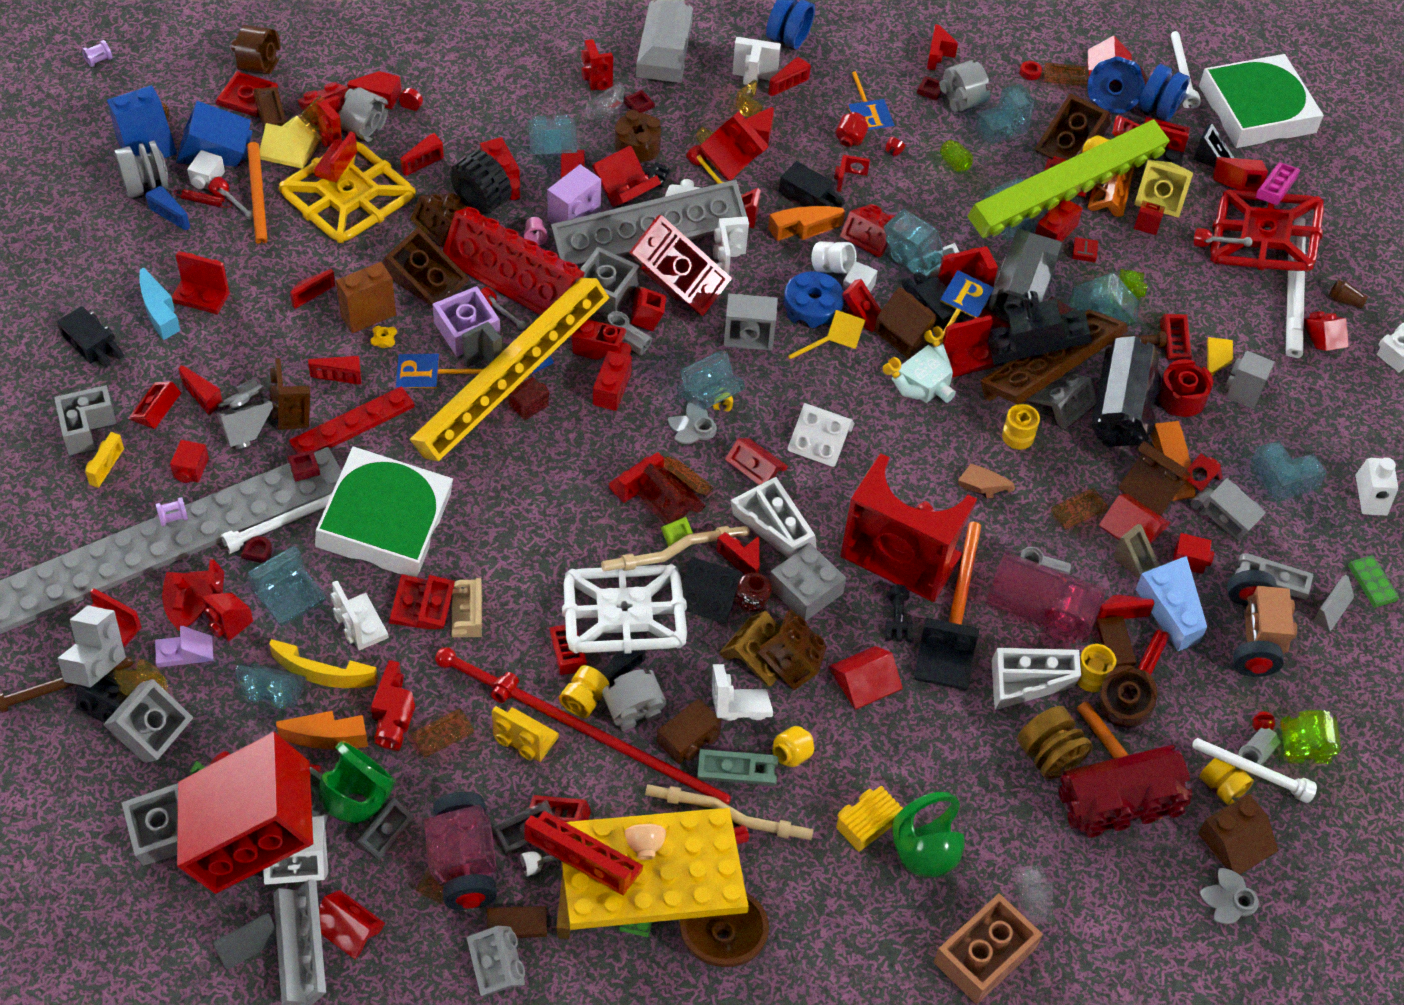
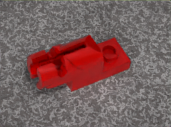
(392, 708)

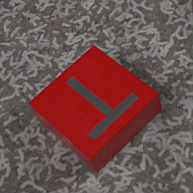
(1085, 249)

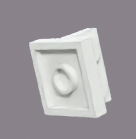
(755, 59)

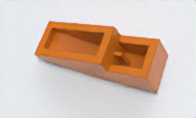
(805, 221)
(1170, 441)
(323, 731)

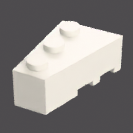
(774, 517)
(1032, 673)

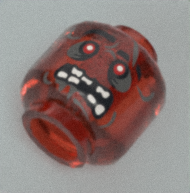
(753, 592)

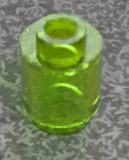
(956, 155)

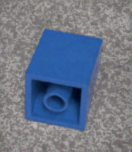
(141, 119)
(215, 133)

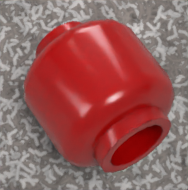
(852, 129)

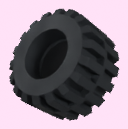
(480, 182)

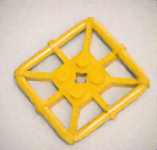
(347, 201)

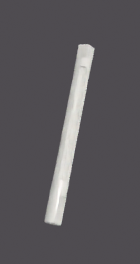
(1295, 301)

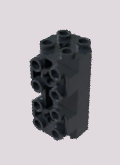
(1126, 393)

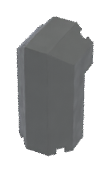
(1025, 269)

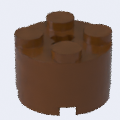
(256, 49)
(641, 133)
(1134, 683)

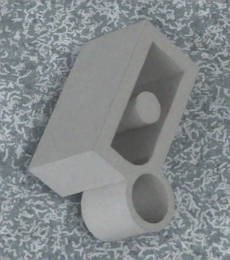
(1229, 508)

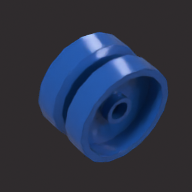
(790, 22)
(1164, 92)

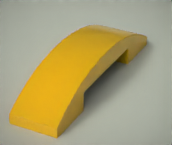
(354, 676)

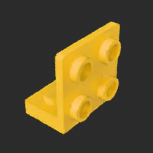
(522, 733)

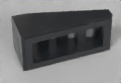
(623, 663)

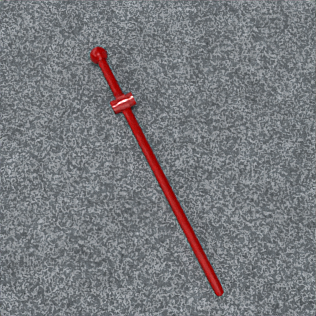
(506, 687)

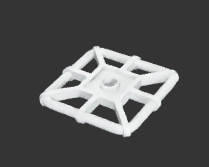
(614, 620)

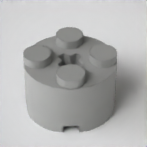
(965, 85)
(363, 113)
(634, 698)

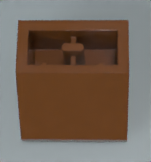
(905, 323)

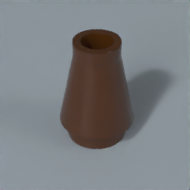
(1347, 294)

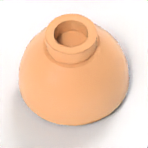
(645, 839)

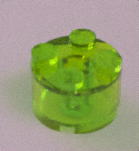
(1310, 737)

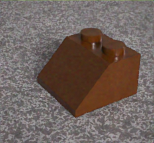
(1240, 835)

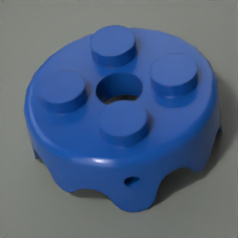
(1119, 70)
(813, 311)

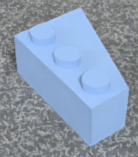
(1175, 602)

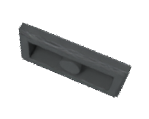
(383, 829)
(511, 831)
(246, 941)

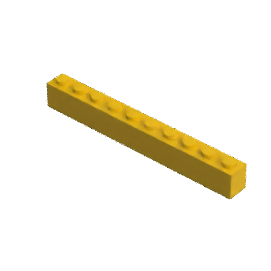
(509, 369)

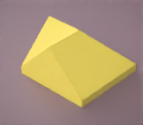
(288, 144)
(1164, 185)

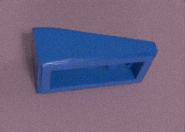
(166, 206)

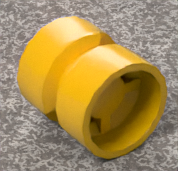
(1020, 426)
(1095, 665)
(584, 691)
(1226, 779)

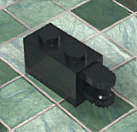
(809, 187)
(929, 294)
(89, 337)

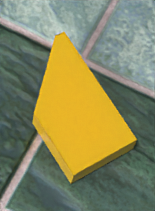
(1218, 354)

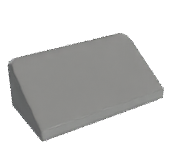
(1335, 604)

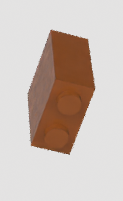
(366, 297)

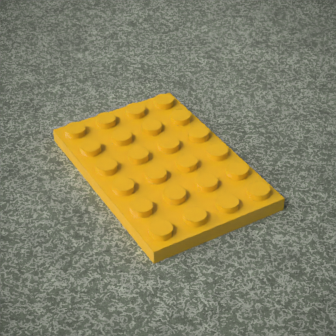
(690, 876)

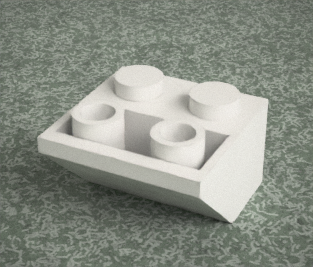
(306, 864)

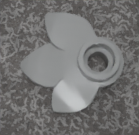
(246, 392)
(689, 426)
(1226, 895)

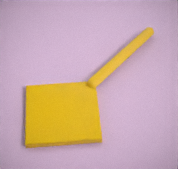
(843, 330)

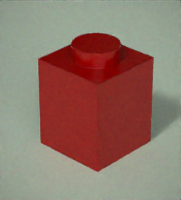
(189, 461)
(1196, 550)

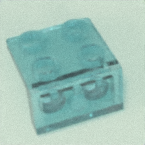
(285, 586)
(270, 685)

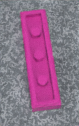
(1278, 183)

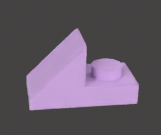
(187, 649)

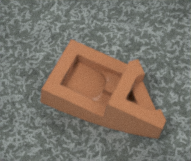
(984, 481)

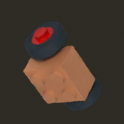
(1267, 622)

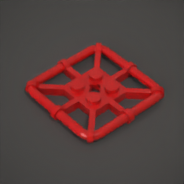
(1277, 237)

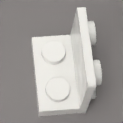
(730, 240)
(820, 435)
(359, 618)
(740, 702)

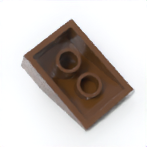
(1072, 127)
(424, 268)

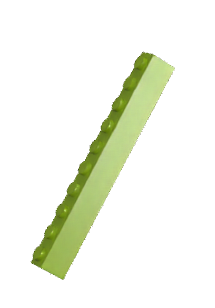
(1068, 179)

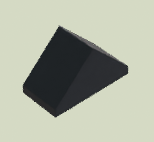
(1211, 147)

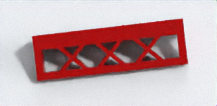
(578, 855)

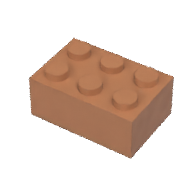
(987, 948)

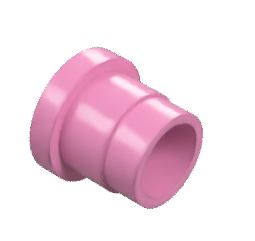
(540, 236)

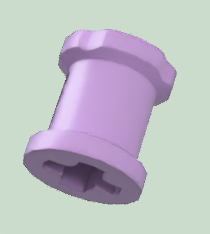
(97, 53)
(166, 518)

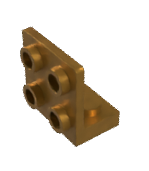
(746, 643)

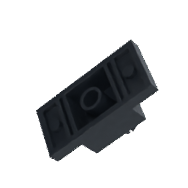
(1038, 330)

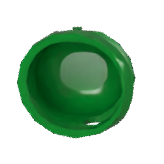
(356, 775)
(933, 847)

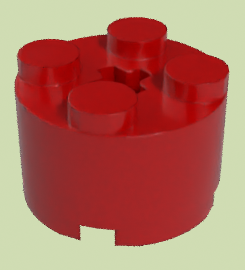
(1185, 388)

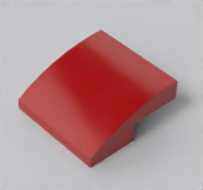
(422, 602)

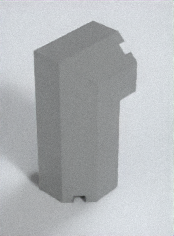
(665, 41)

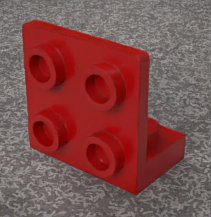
(733, 146)
(623, 176)
(866, 229)
(973, 262)
(201, 283)
(968, 345)

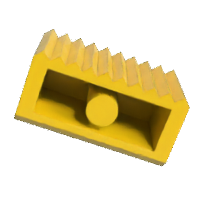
(868, 817)

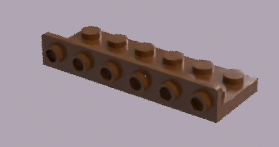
(1027, 376)

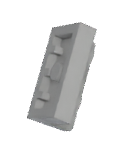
(496, 960)

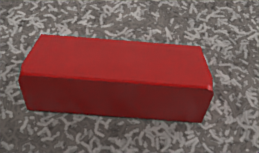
(155, 404)

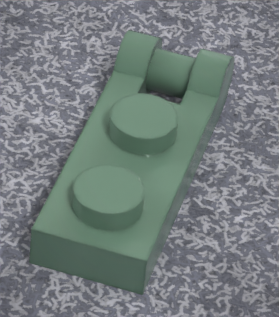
(737, 767)

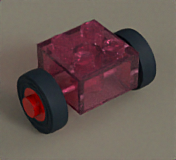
(461, 850)

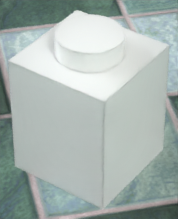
(204, 169)
(862, 272)

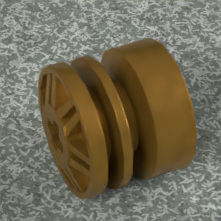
(1054, 742)

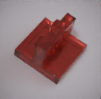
(668, 495)

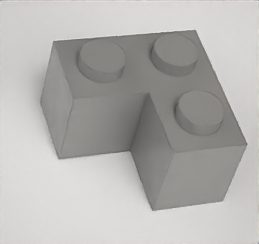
(1249, 379)
(81, 413)
(96, 647)

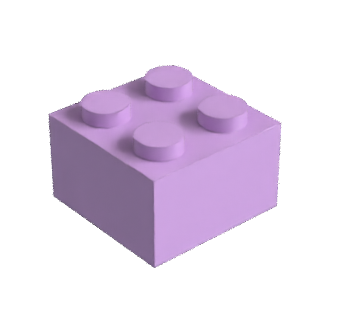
(574, 196)
(462, 313)

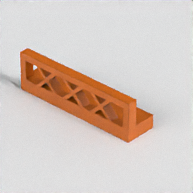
(1116, 194)

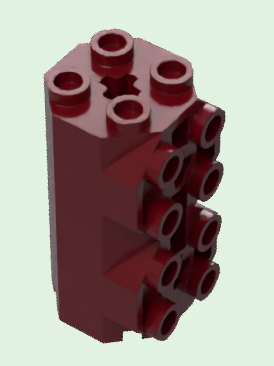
(1126, 788)

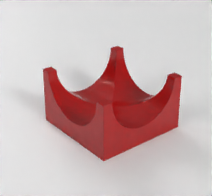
(902, 541)

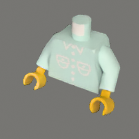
(925, 373)

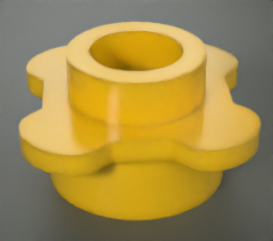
(383, 341)

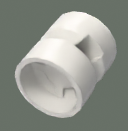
(833, 257)

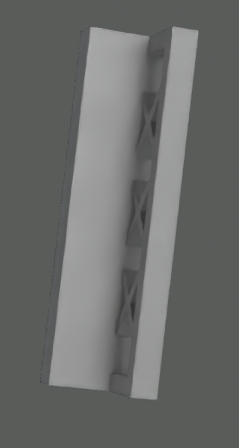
(298, 939)

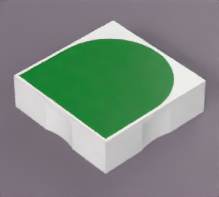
(1260, 100)
(383, 512)

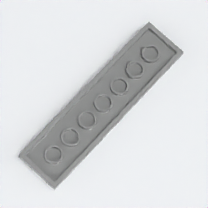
(619, 229)

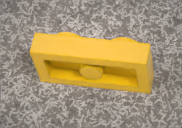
(107, 455)

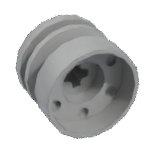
(141, 168)

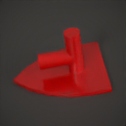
(184, 597)

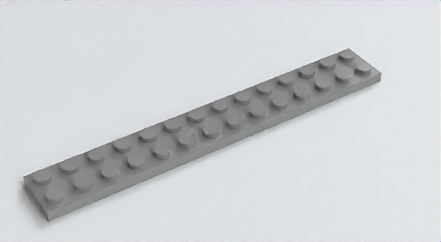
(151, 546)

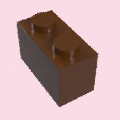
(689, 731)

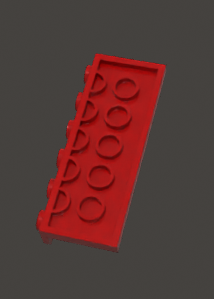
(508, 261)

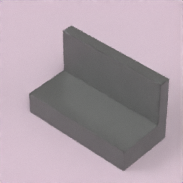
(480, 344)

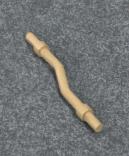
(629, 561)
(783, 829)

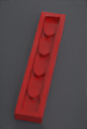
(353, 422)

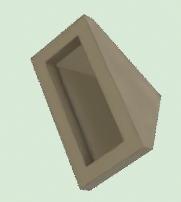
(1136, 552)

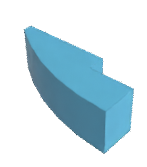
(158, 306)

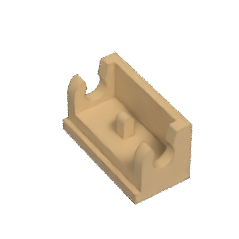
(467, 608)

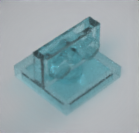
(709, 381)

